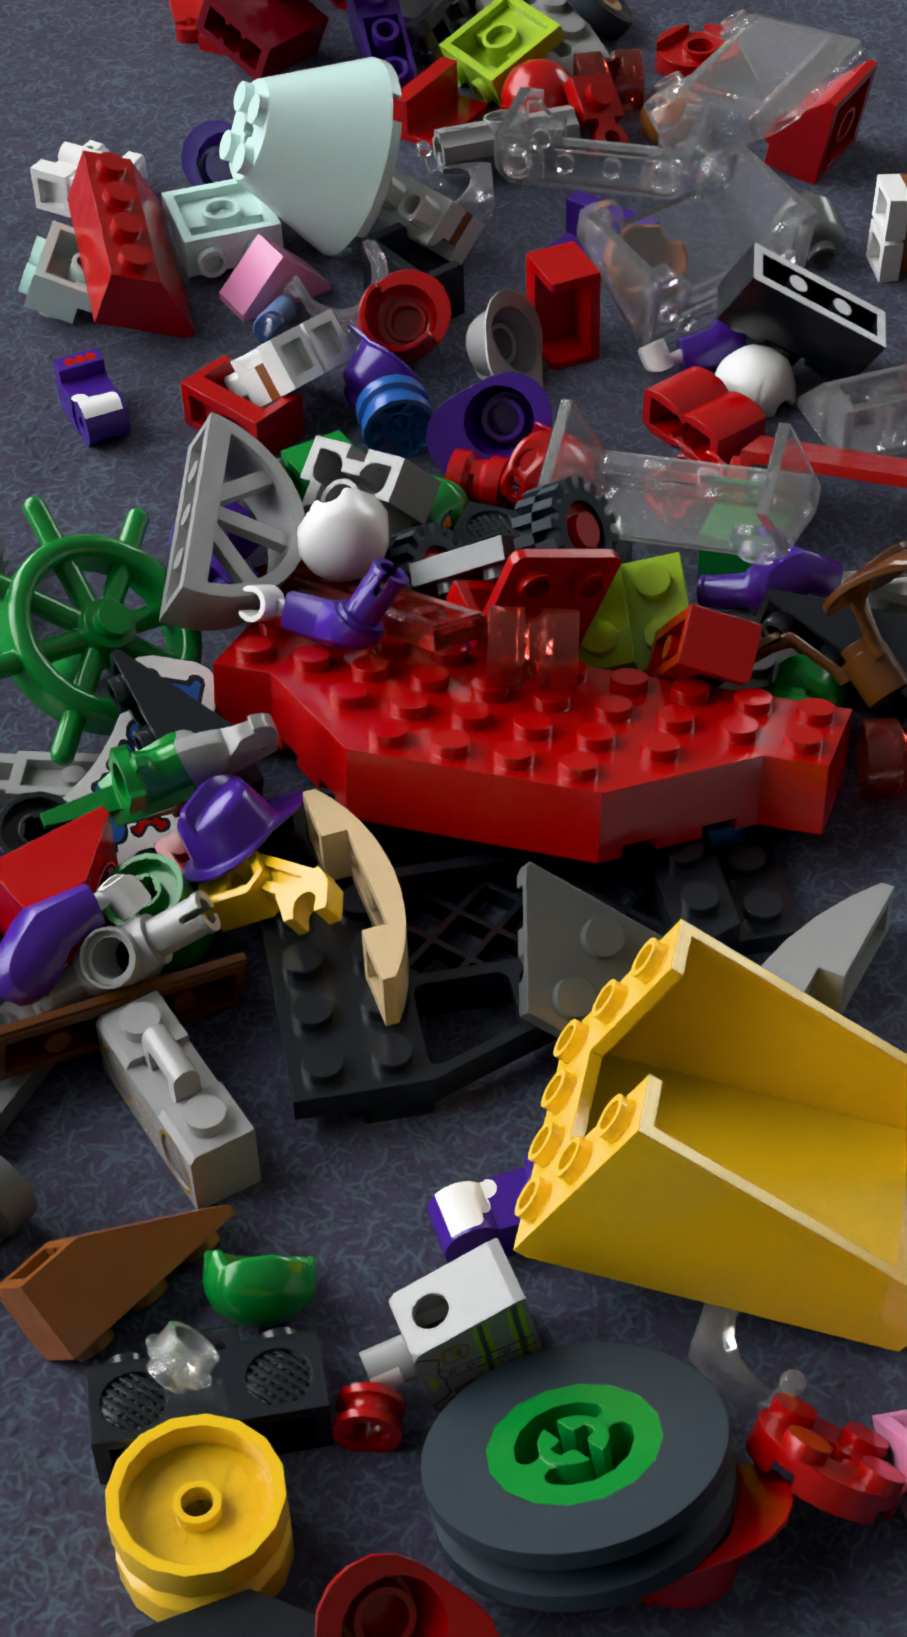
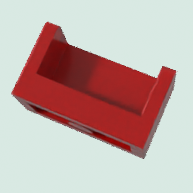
(566, 297)
(272, 426)
(705, 645)

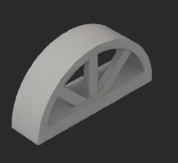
(252, 474)

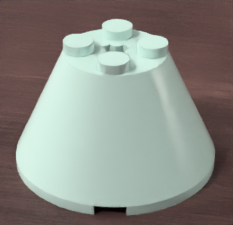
(318, 147)

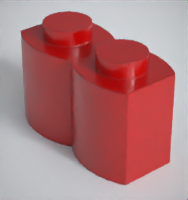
(701, 415)

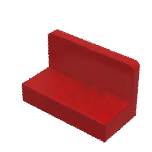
(434, 103)

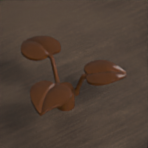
(868, 660)

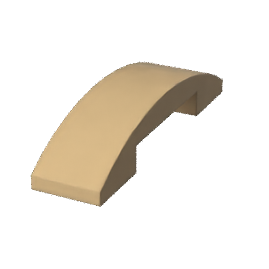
(349, 849)

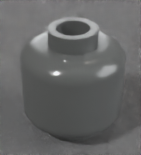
(829, 232)

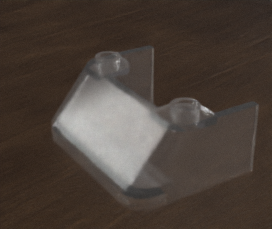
(691, 501)

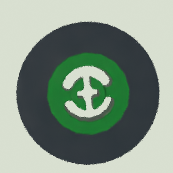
(581, 1476)

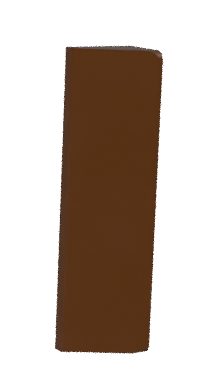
(72, 1028)

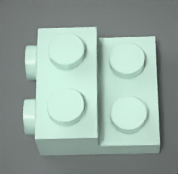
(217, 225)
(55, 276)

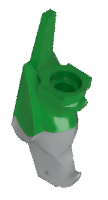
(169, 771)

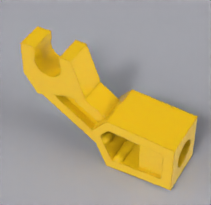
(272, 884)

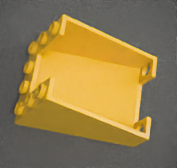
(726, 1146)

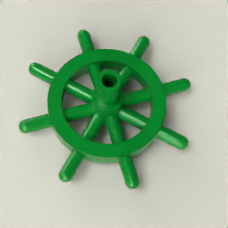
(66, 668)

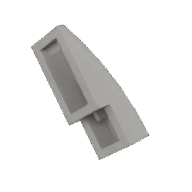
(835, 947)

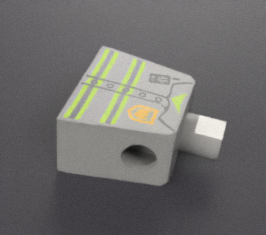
(455, 1326)

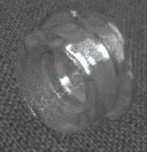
(181, 1358)

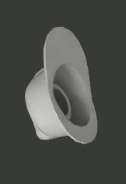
(506, 338)

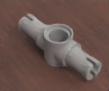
(149, 946)

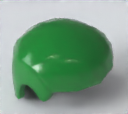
(260, 1288)

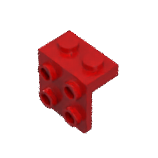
(543, 580)

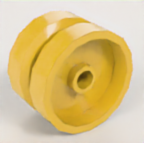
(198, 1515)

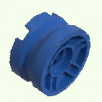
(391, 397)

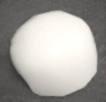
(760, 375)
(344, 535)

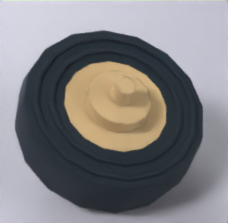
(606, 16)

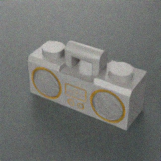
(178, 1100)

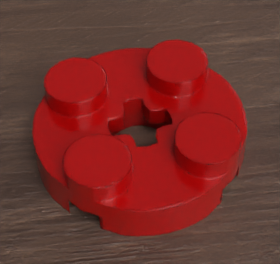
(686, 50)
(831, 1465)

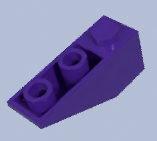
(382, 34)

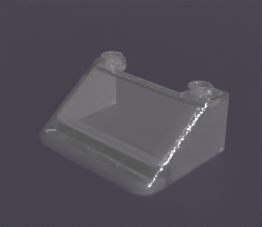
(756, 78)

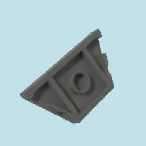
(569, 949)

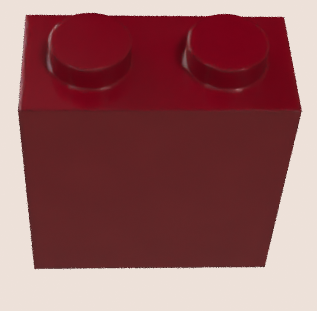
(263, 34)

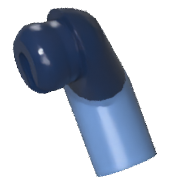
(274, 319)

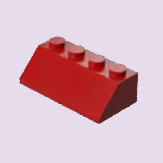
(126, 248)

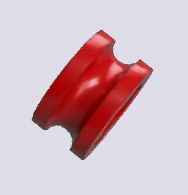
(369, 1417)

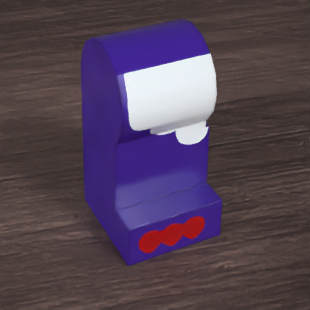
(90, 397)
(476, 1212)

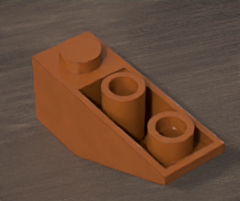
(86, 1282)

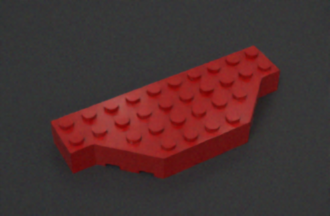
(549, 772)

